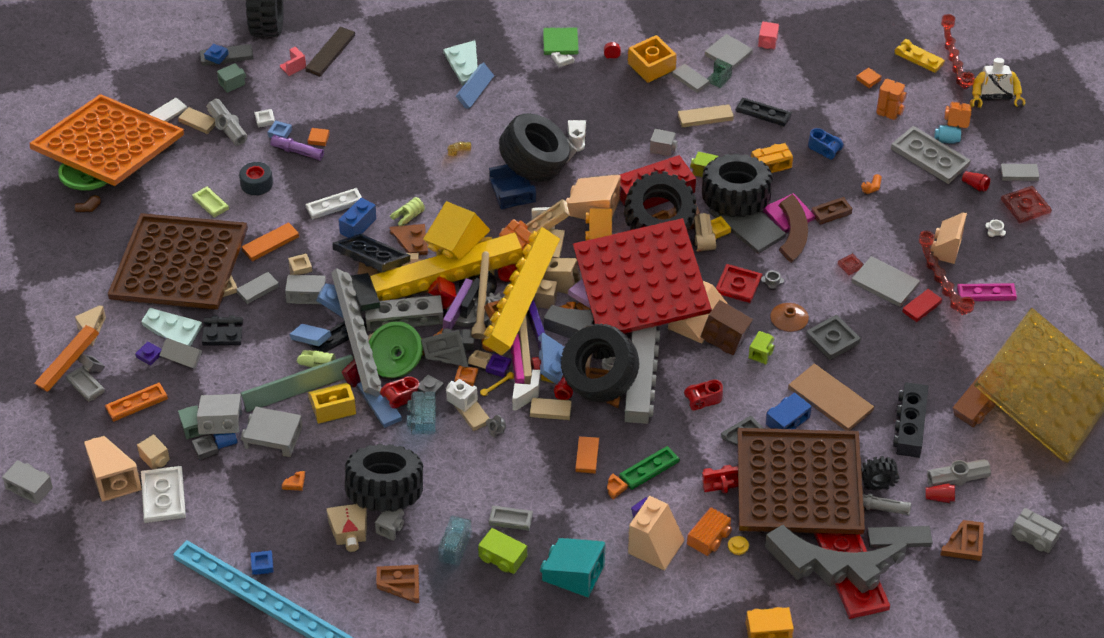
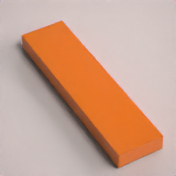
(66, 358)

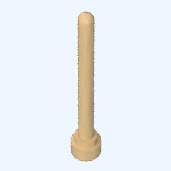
(479, 328)

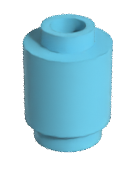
(948, 134)

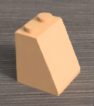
(594, 193)
(112, 469)
(654, 534)

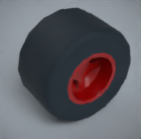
(256, 178)

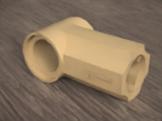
(704, 237)

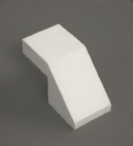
(525, 392)

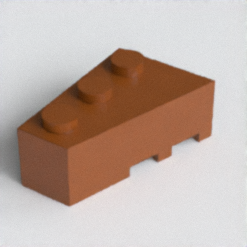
(973, 405)

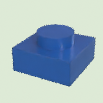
(216, 53)
(262, 562)

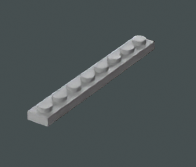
(356, 332)

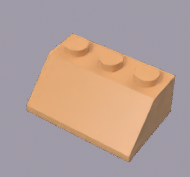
(694, 326)

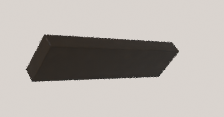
(330, 51)

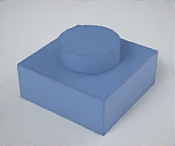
(280, 129)

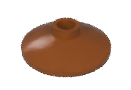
(789, 322)

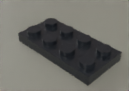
(371, 252)

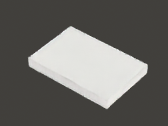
(163, 494)

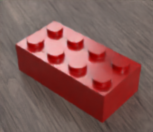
(672, 165)

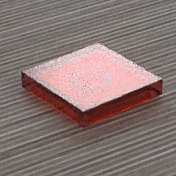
(1026, 204)

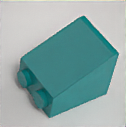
(574, 564)

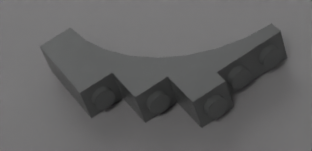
(566, 321)
(832, 566)

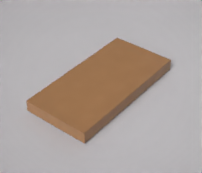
(831, 397)

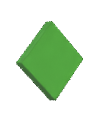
(560, 40)

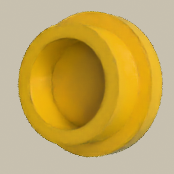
(738, 545)

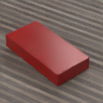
(922, 305)

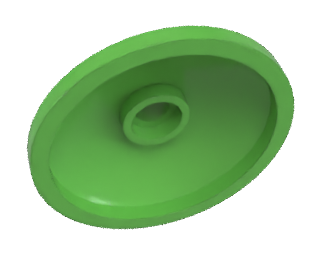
(78, 180)
(389, 341)

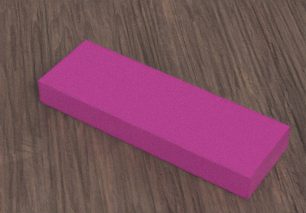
(988, 292)
(517, 361)

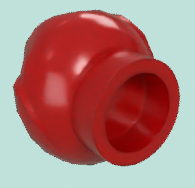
(506, 272)

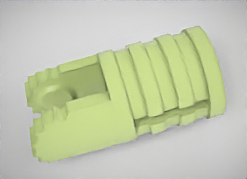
(409, 211)
(314, 358)

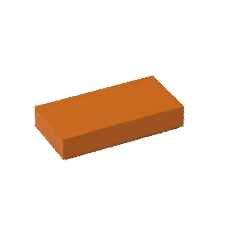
(587, 454)

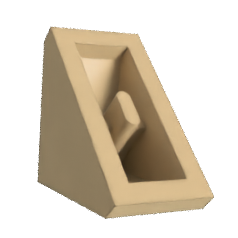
(92, 318)

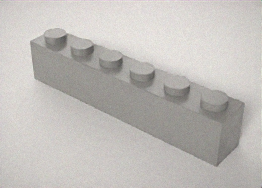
(640, 394)

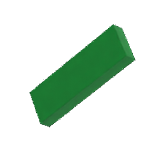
(649, 467)

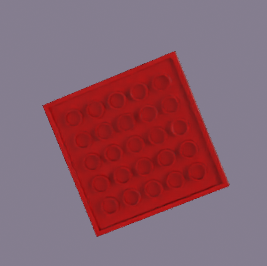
(642, 277)

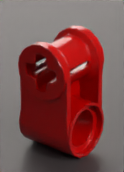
(399, 391)
(705, 394)

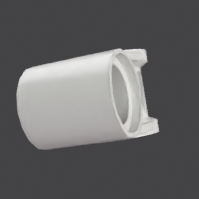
(577, 133)

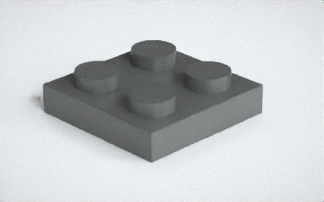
(833, 337)

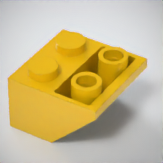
(332, 402)

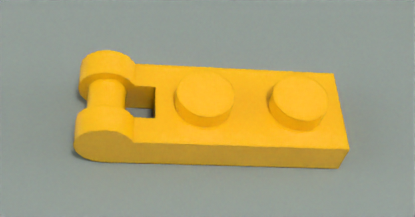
(919, 56)

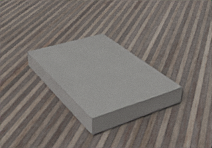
(885, 281)

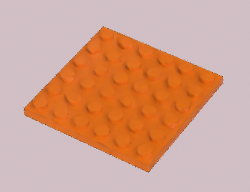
(107, 139)

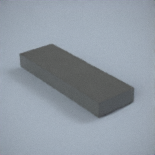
(236, 54)
(912, 535)

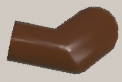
(89, 206)

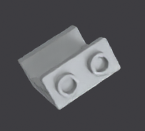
(219, 414)
(272, 430)

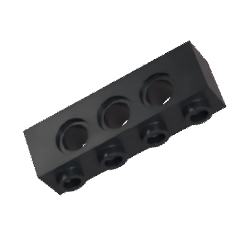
(912, 420)

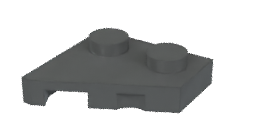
(446, 348)

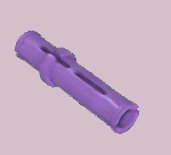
(293, 146)

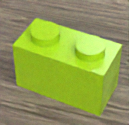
(502, 551)

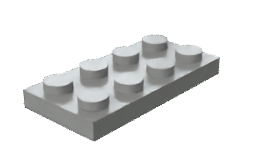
(930, 154)

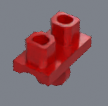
(720, 479)

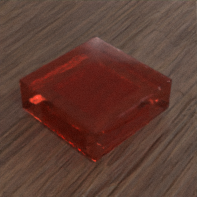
(850, 264)

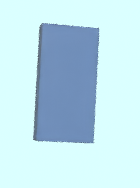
(310, 334)

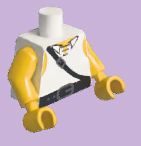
(996, 83)

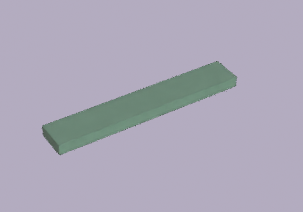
(295, 384)

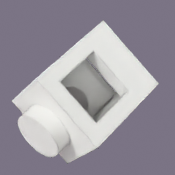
(461, 394)

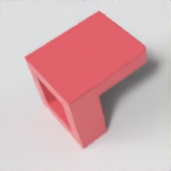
(295, 64)

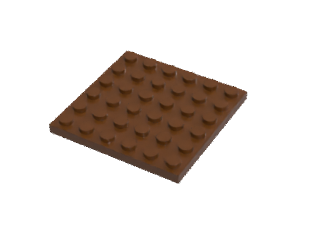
(178, 261)
(800, 481)

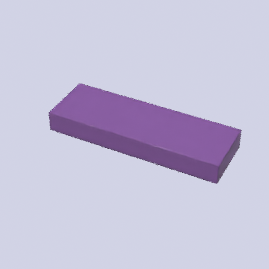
(454, 310)

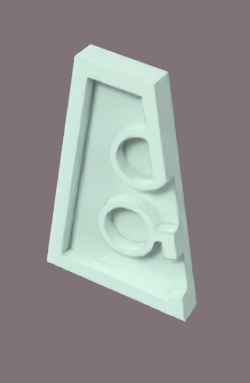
(462, 60)
(172, 326)

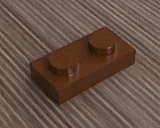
(831, 210)

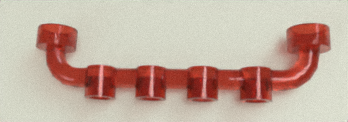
(964, 79)
(962, 305)

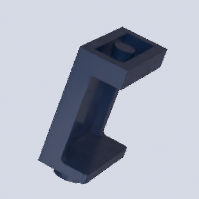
(510, 187)

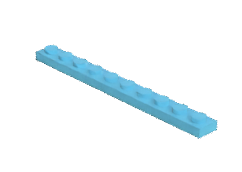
(255, 593)

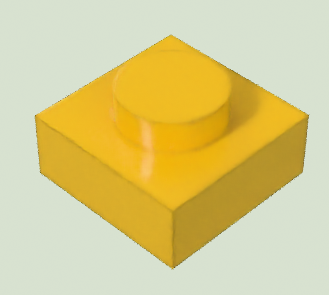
(720, 227)

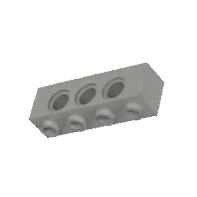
(413, 311)

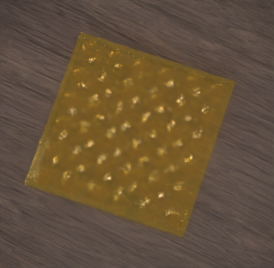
(1046, 385)

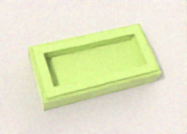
(210, 202)

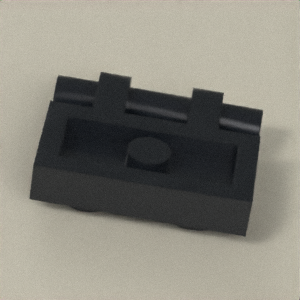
(222, 335)

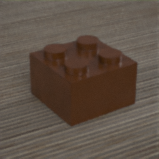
(726, 327)

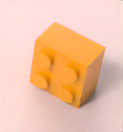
(652, 58)

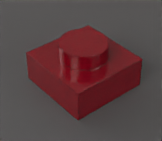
(351, 374)

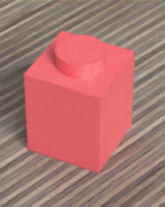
(768, 35)

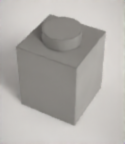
(663, 142)

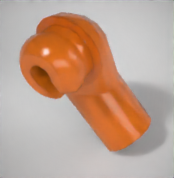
(869, 188)

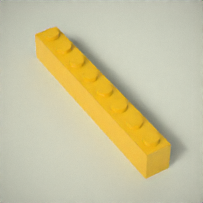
(421, 274)
(520, 291)

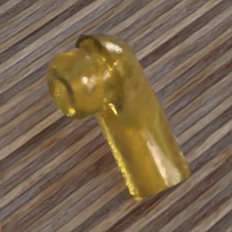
(458, 146)

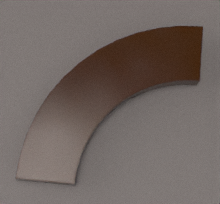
(797, 228)

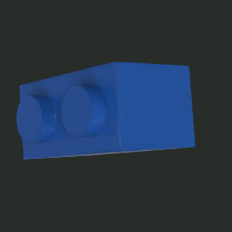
(357, 218)
(789, 413)

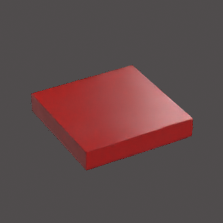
(738, 283)

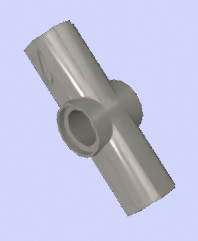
(227, 122)
(959, 473)

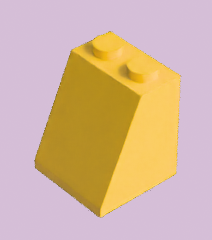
(455, 231)

